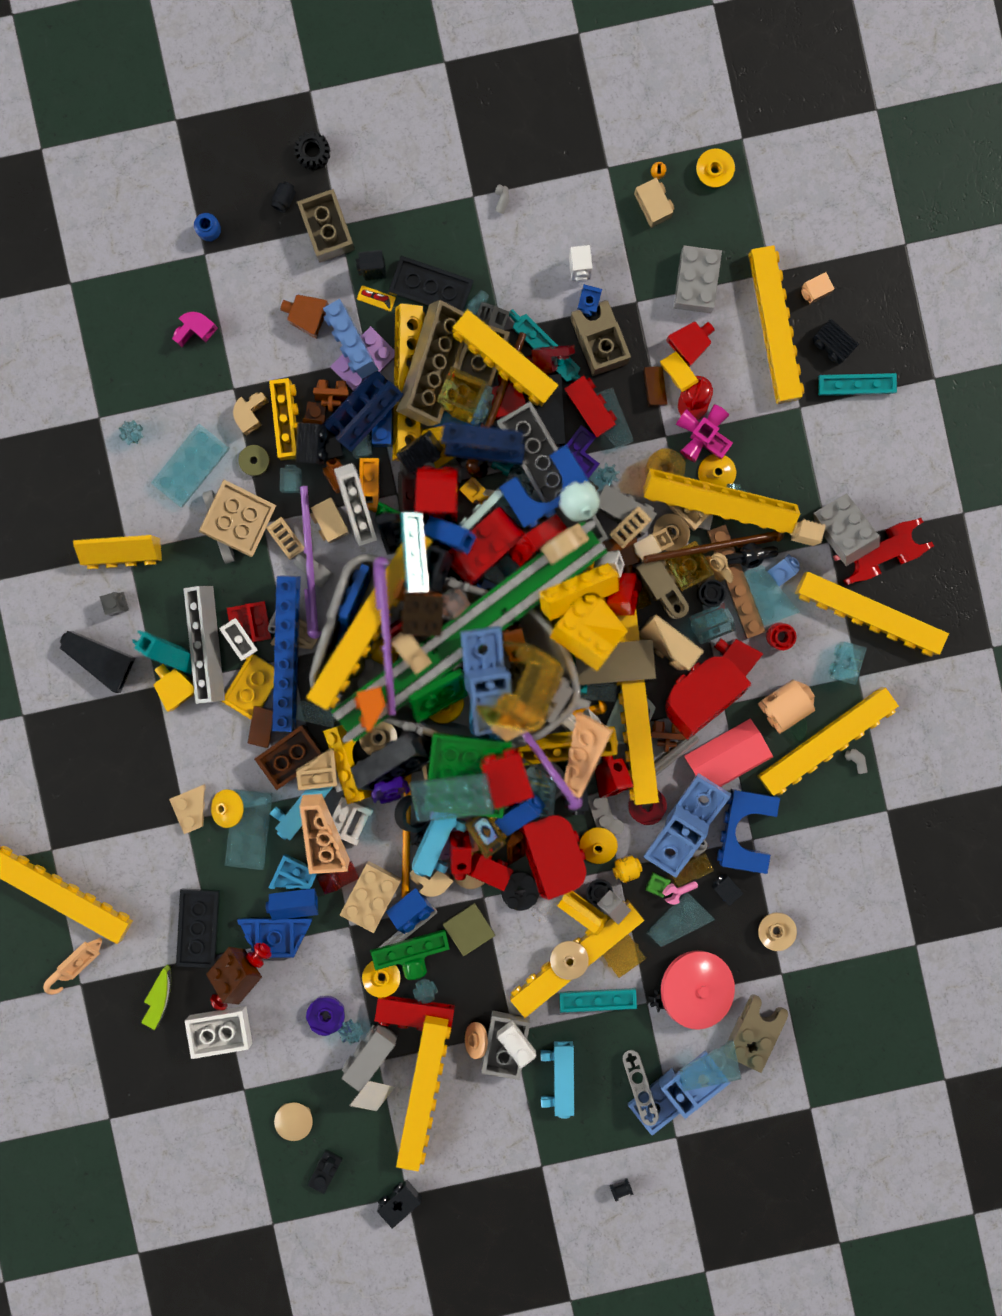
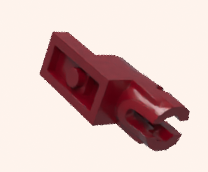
(546, 357)

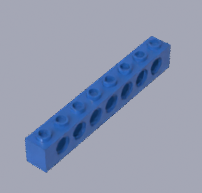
(286, 653)

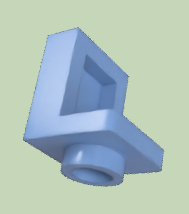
(784, 570)

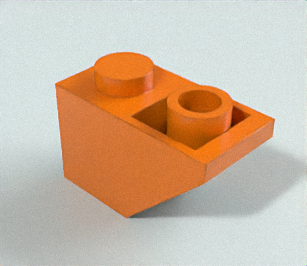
(372, 705)

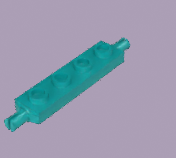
(538, 338)

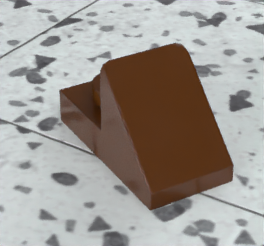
(315, 413)

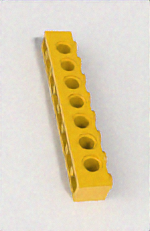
(415, 315)

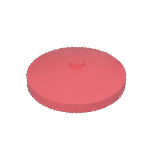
(697, 989)

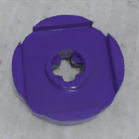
(390, 791)
(316, 1021)

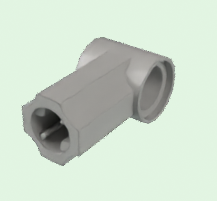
(321, 573)

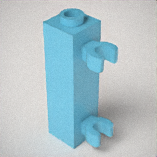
(291, 822)
(432, 845)
(563, 1079)

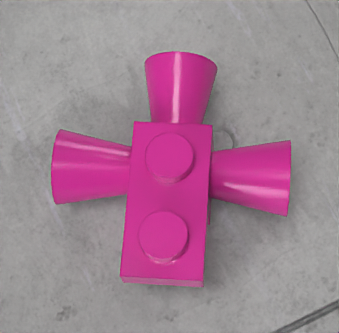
(705, 434)

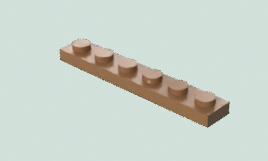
(739, 588)

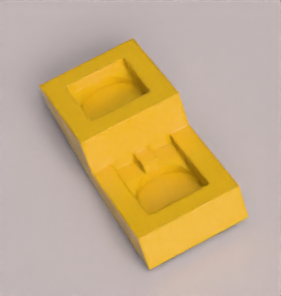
(679, 371)

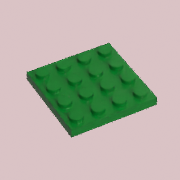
(462, 756)

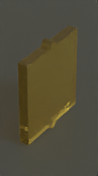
(624, 956)

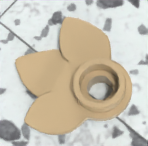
(719, 565)

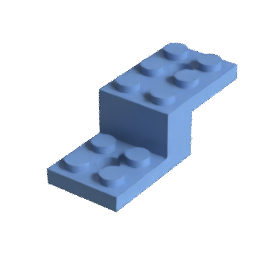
(484, 672)
(687, 825)
(672, 1099)

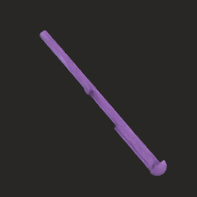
(310, 594)
(382, 604)
(575, 803)

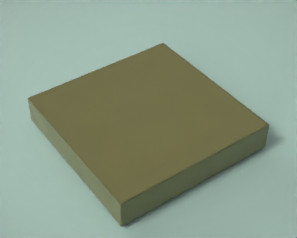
(469, 929)

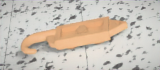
(73, 965)

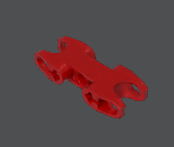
(898, 544)

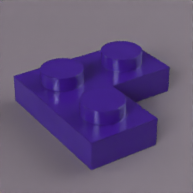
(578, 445)

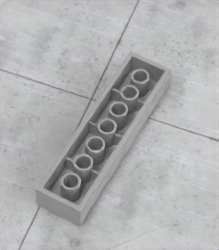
(538, 463)

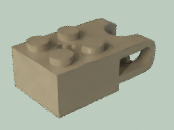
(598, 334)
(662, 587)
(758, 1030)

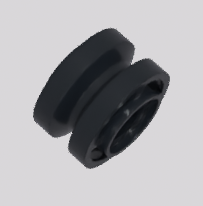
(720, 593)
(599, 883)

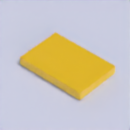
(251, 686)

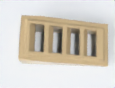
(642, 515)
(275, 525)

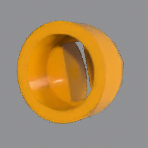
(654, 169)

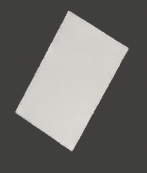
(372, 1096)

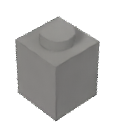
(614, 907)

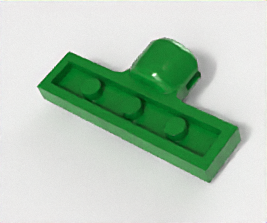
(410, 953)

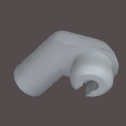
(858, 758)

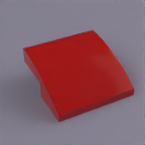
(252, 619)

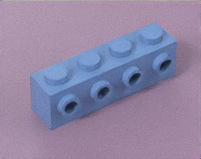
(350, 338)

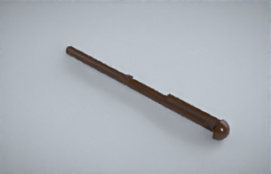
(472, 464)
(739, 542)

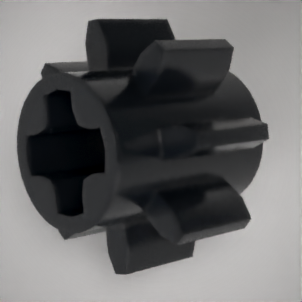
(657, 995)

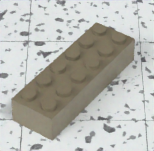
(430, 364)

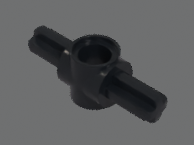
(751, 555)

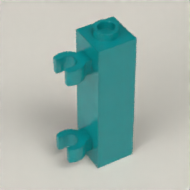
(163, 651)

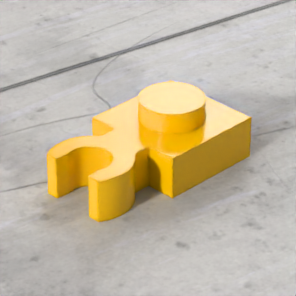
(473, 491)

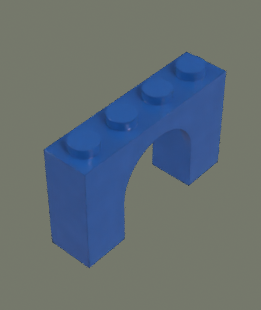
(531, 511)
(740, 805)

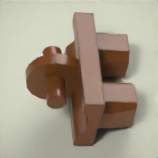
(331, 397)
(330, 474)
(658, 732)

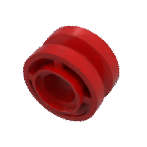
(772, 636)

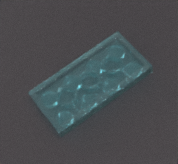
(190, 465)
(452, 797)
(249, 837)

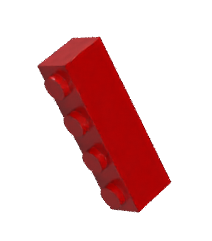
(410, 1012)

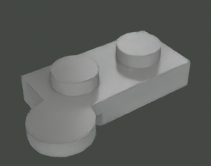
(603, 815)

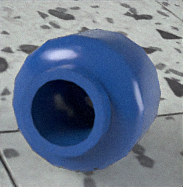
(207, 227)

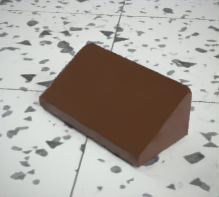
(655, 386)
(260, 726)
(515, 847)

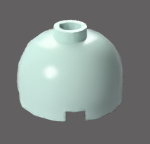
(579, 501)

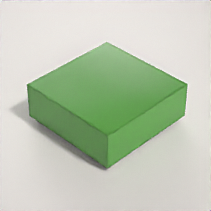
(657, 884)

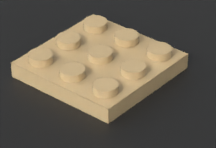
(237, 518)

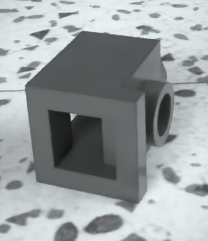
(492, 315)
(114, 603)

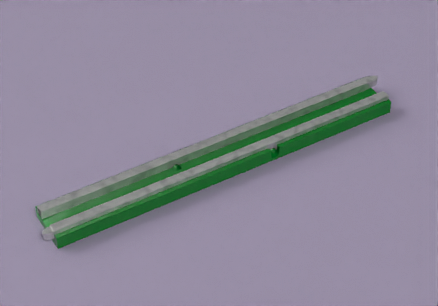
(496, 608)

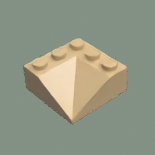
(670, 643)

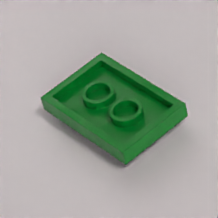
(438, 695)

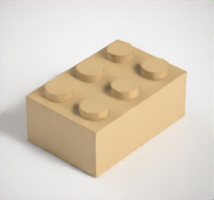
(370, 896)

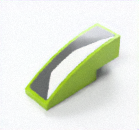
(158, 999)

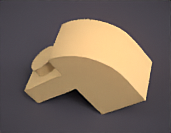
(244, 414)
(564, 543)
(411, 652)
(432, 885)

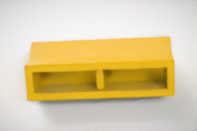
(583, 912)

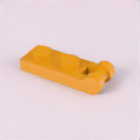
(370, 480)

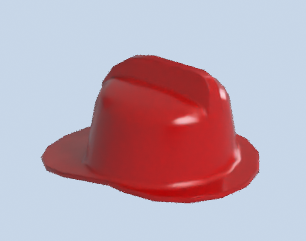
(696, 398)

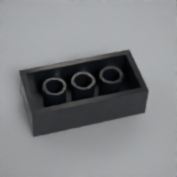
(394, 760)

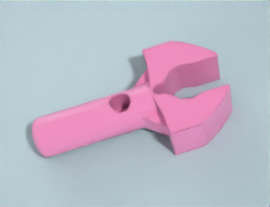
(677, 892)

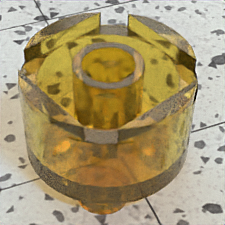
(667, 457)

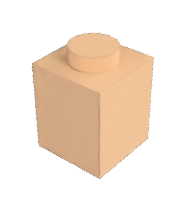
(817, 288)

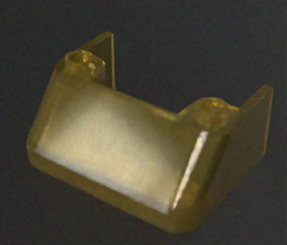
(534, 693)

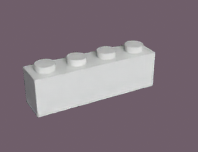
(355, 504)

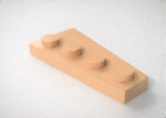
(585, 751)

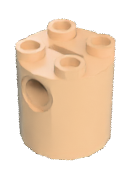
(788, 705)

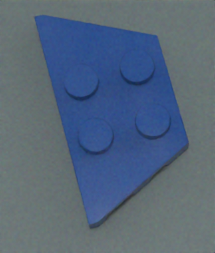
(280, 935)

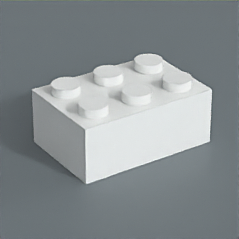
(218, 1032)

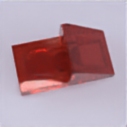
(334, 881)

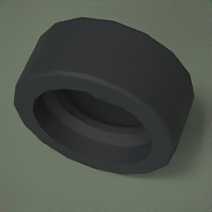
(400, 816)

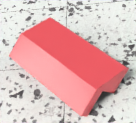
(730, 754)

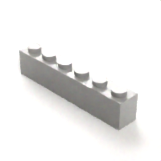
(204, 644)

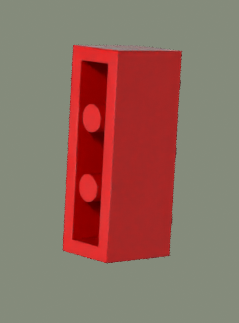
(591, 406)

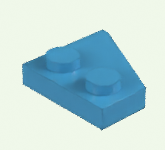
(292, 874)

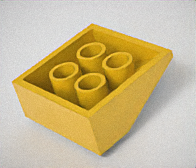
(589, 630)

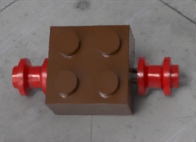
(236, 974)

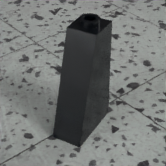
(553, 414)
(101, 661)

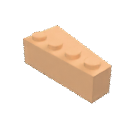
(322, 841)

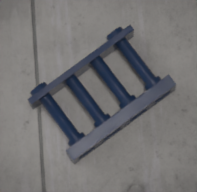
(363, 410)
(483, 443)

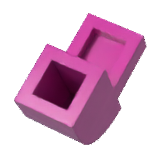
(194, 323)

